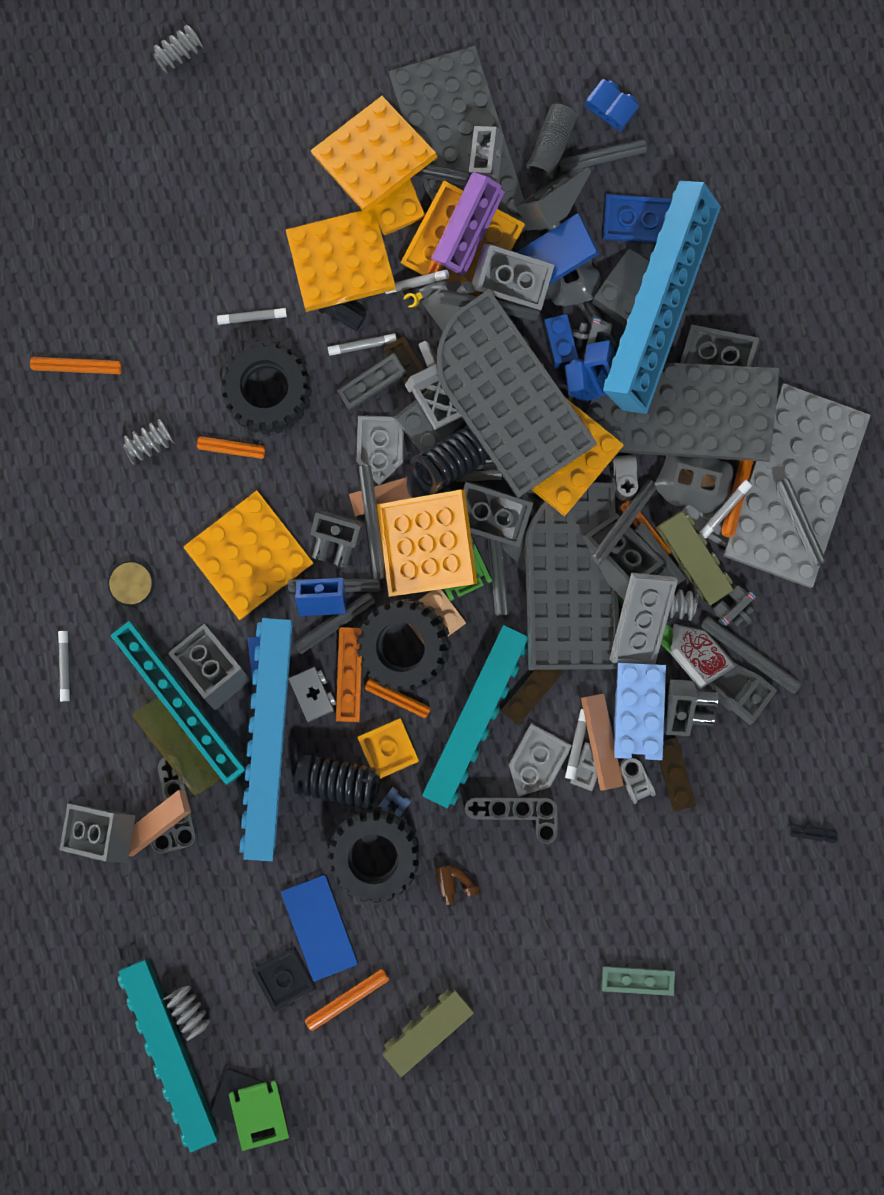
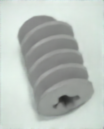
(177, 48)
(147, 441)
(684, 604)
(187, 1011)

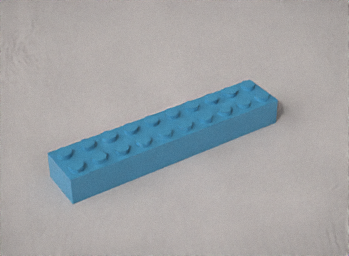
(662, 297)
(268, 739)

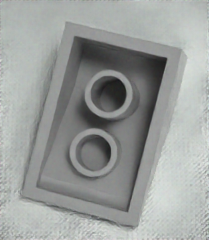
(512, 276)

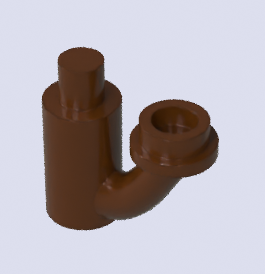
(446, 883)

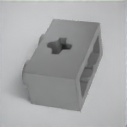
(486, 151)
(301, 685)

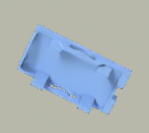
(639, 710)

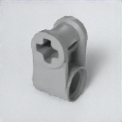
(623, 473)
(636, 781)

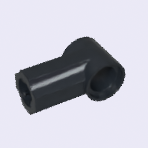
(346, 314)

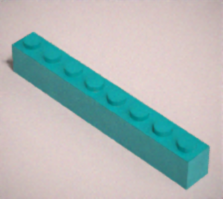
(179, 702)
(475, 716)
(169, 1055)

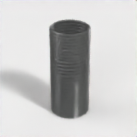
(551, 145)

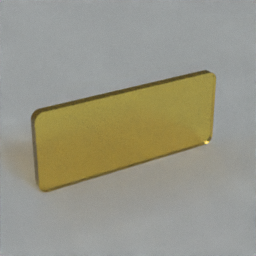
(176, 746)

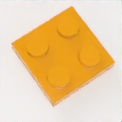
(399, 209)
(388, 748)

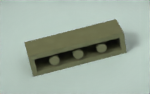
(694, 557)
(427, 1032)

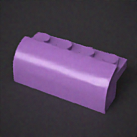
(468, 223)

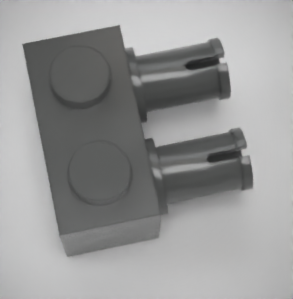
(338, 529)
(681, 705)

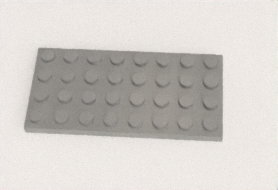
(816, 450)

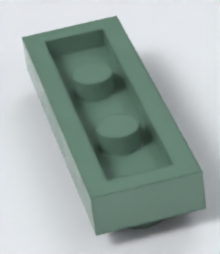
(638, 980)

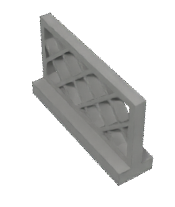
(424, 380)

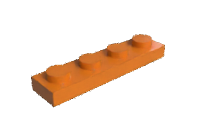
(348, 676)

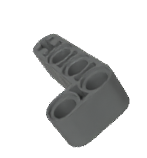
(511, 814)
(187, 823)

